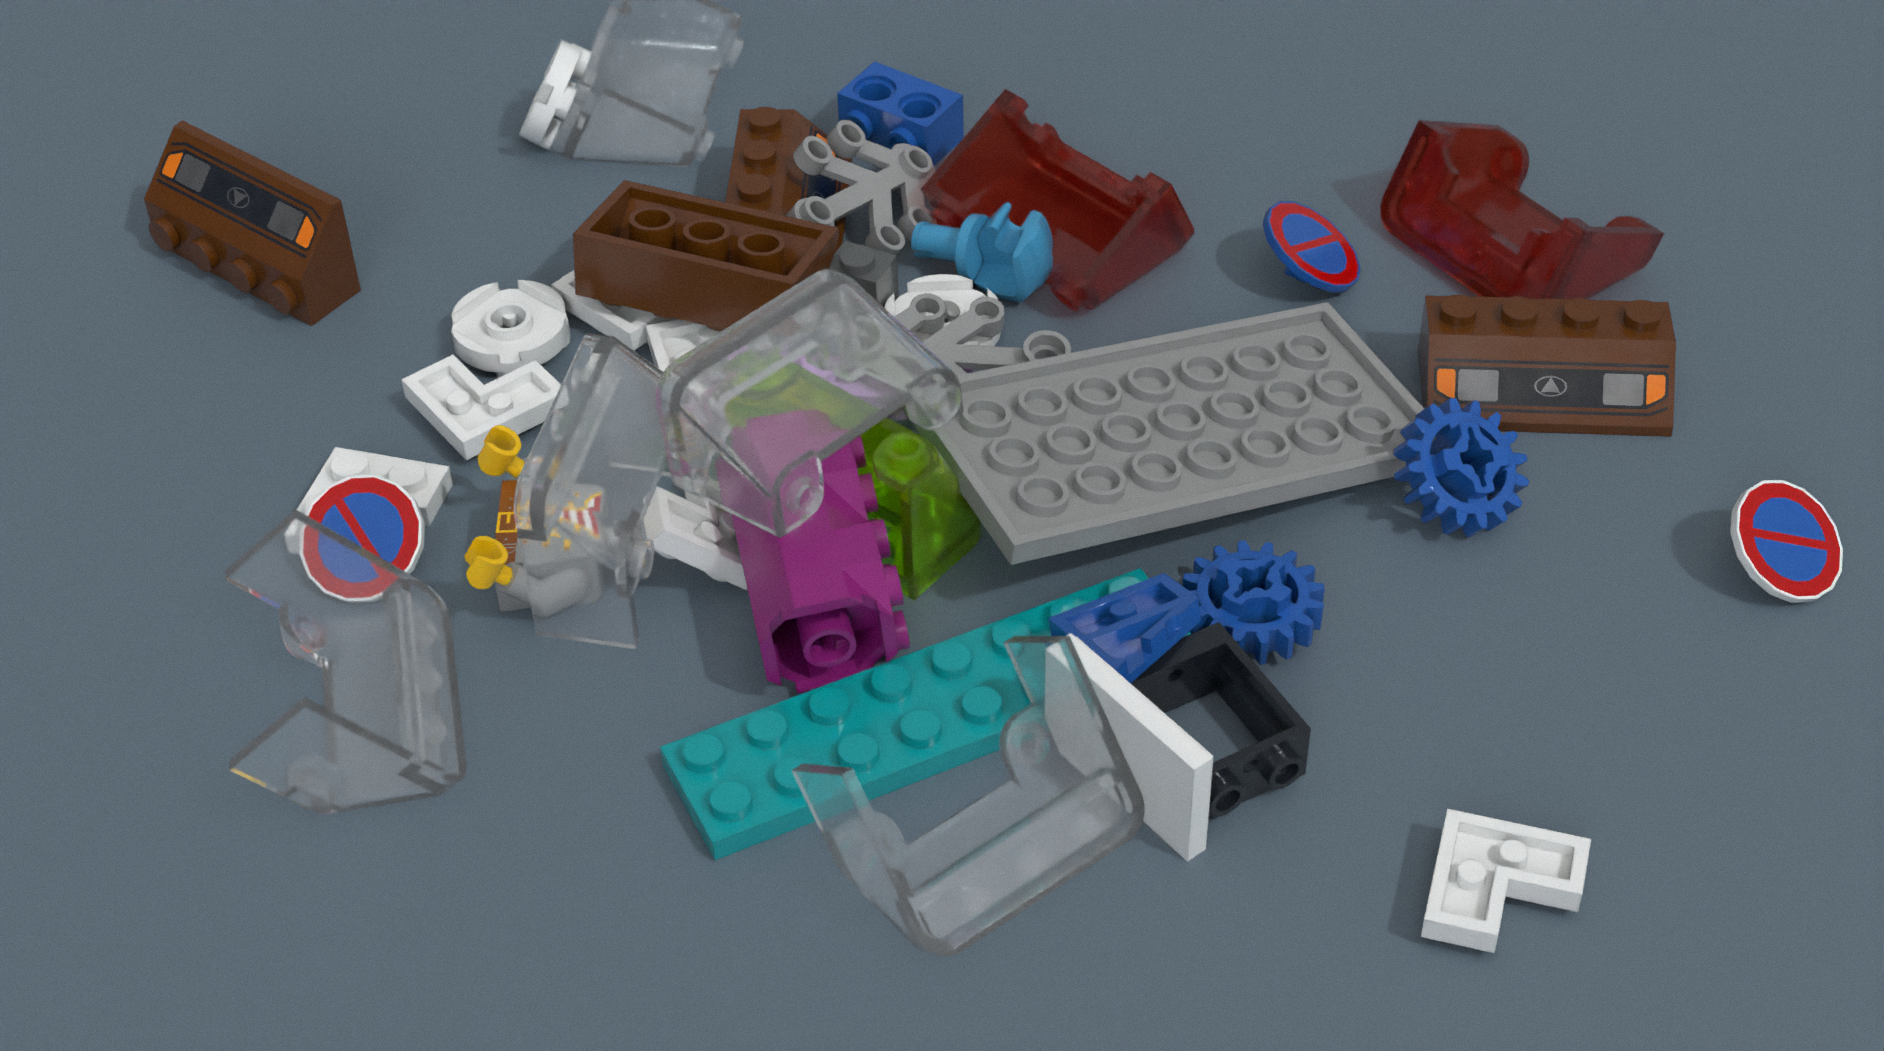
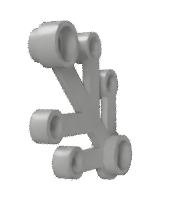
(903, 170)
(950, 340)

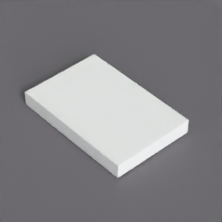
(1163, 758)

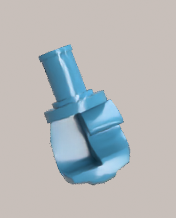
(992, 251)

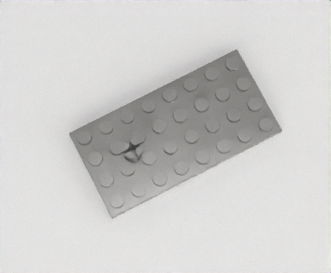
(1172, 430)

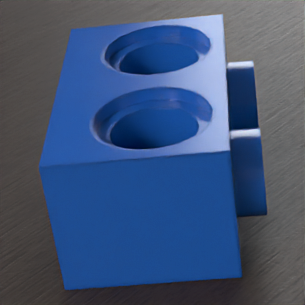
(903, 109)

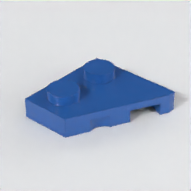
(1132, 624)

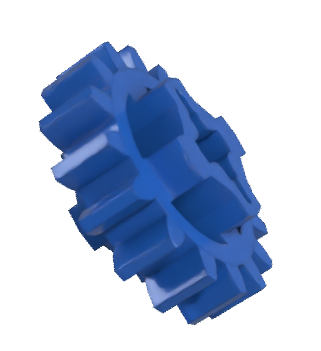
(1460, 467)
(1255, 596)

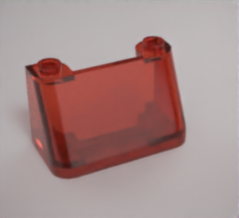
(1464, 213)
(1100, 222)

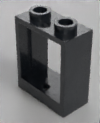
(1216, 662)

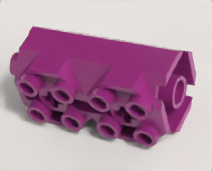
(822, 587)

